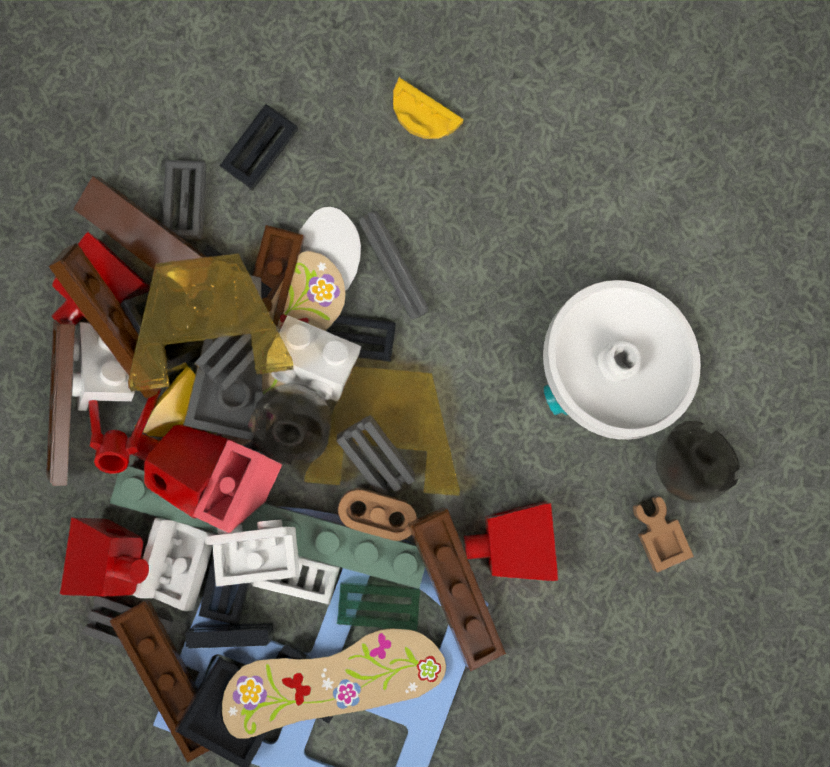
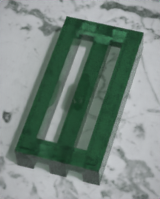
(373, 621)

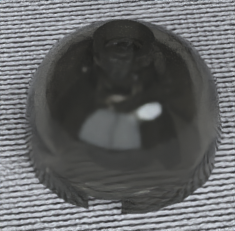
(291, 424)
(696, 463)

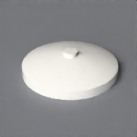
(621, 360)

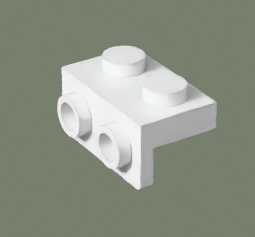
(318, 358)
(96, 370)
(255, 554)
(176, 563)

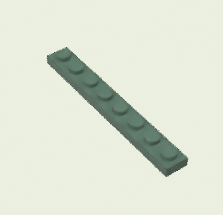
(315, 536)

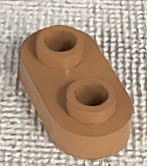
(377, 513)

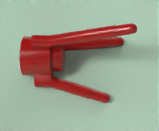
(114, 446)

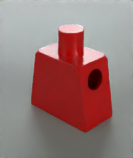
(115, 273)
(180, 464)
(517, 543)
(102, 559)

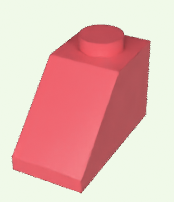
(236, 487)

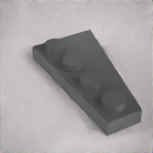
(228, 410)

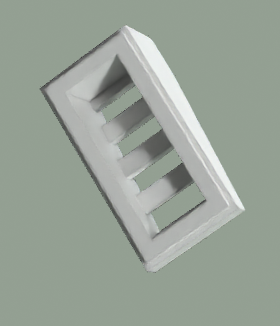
(291, 588)

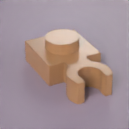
(663, 540)

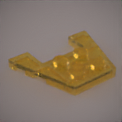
(203, 302)
(408, 414)

